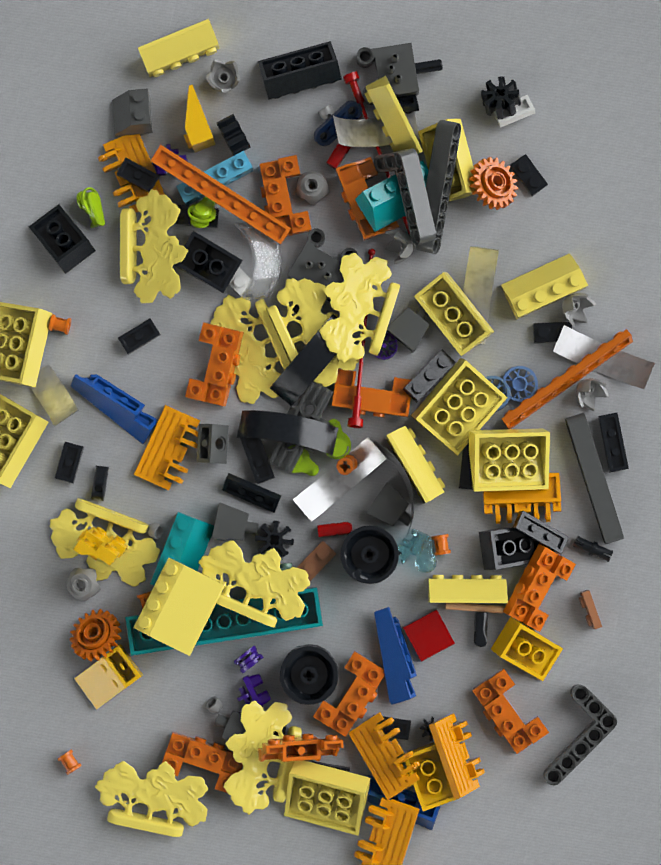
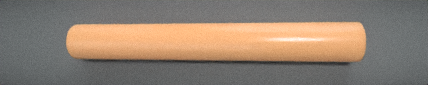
(475, 607)

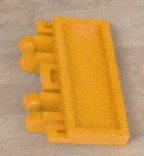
(132, 148)
(166, 446)
(523, 499)
(454, 755)
(383, 756)
(390, 834)

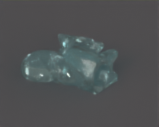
(421, 547)

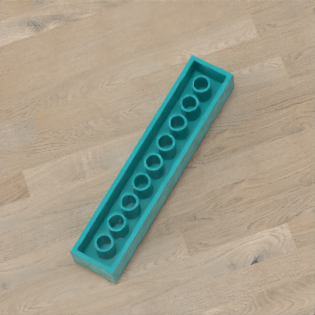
(230, 625)

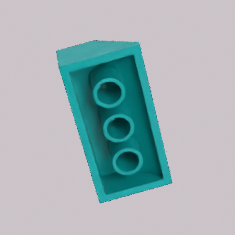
(383, 201)
(185, 543)

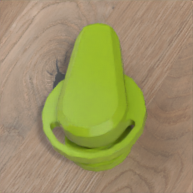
(92, 205)
(202, 212)
(341, 443)
(305, 464)

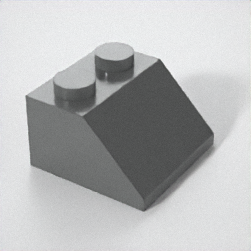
(132, 113)

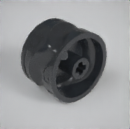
(383, 550)
(309, 689)

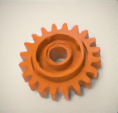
(493, 183)
(95, 635)

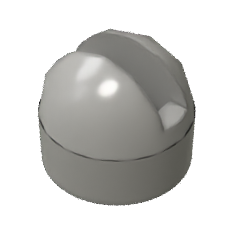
(325, 111)
(155, 530)
(213, 705)

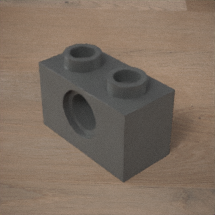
(212, 443)

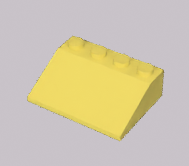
(22, 342)
(459, 404)
(18, 436)
(509, 459)
(417, 468)
(179, 606)
(326, 796)

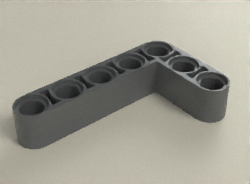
(412, 191)
(597, 724)

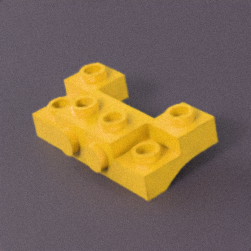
(100, 546)

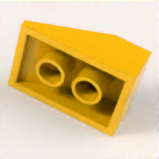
(198, 131)
(526, 649)
(433, 785)

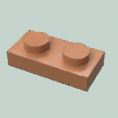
(317, 560)
(587, 602)

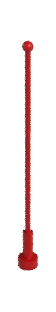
(352, 79)
(355, 421)

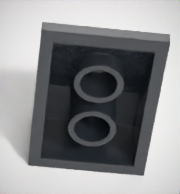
(62, 238)
(209, 262)
(505, 548)

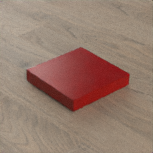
(428, 635)

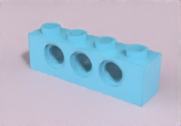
(224, 172)

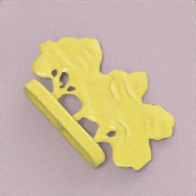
(158, 251)
(310, 300)
(355, 301)
(253, 362)
(129, 564)
(260, 579)
(259, 729)
(159, 793)

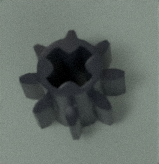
(424, 728)

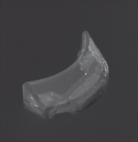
(266, 263)

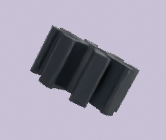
(501, 97)
(233, 134)
(280, 540)

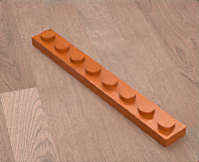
(220, 194)
(572, 375)

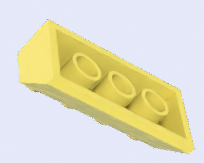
(179, 48)
(392, 115)
(460, 184)
(544, 286)
(454, 313)
(467, 590)

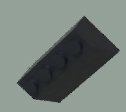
(299, 70)

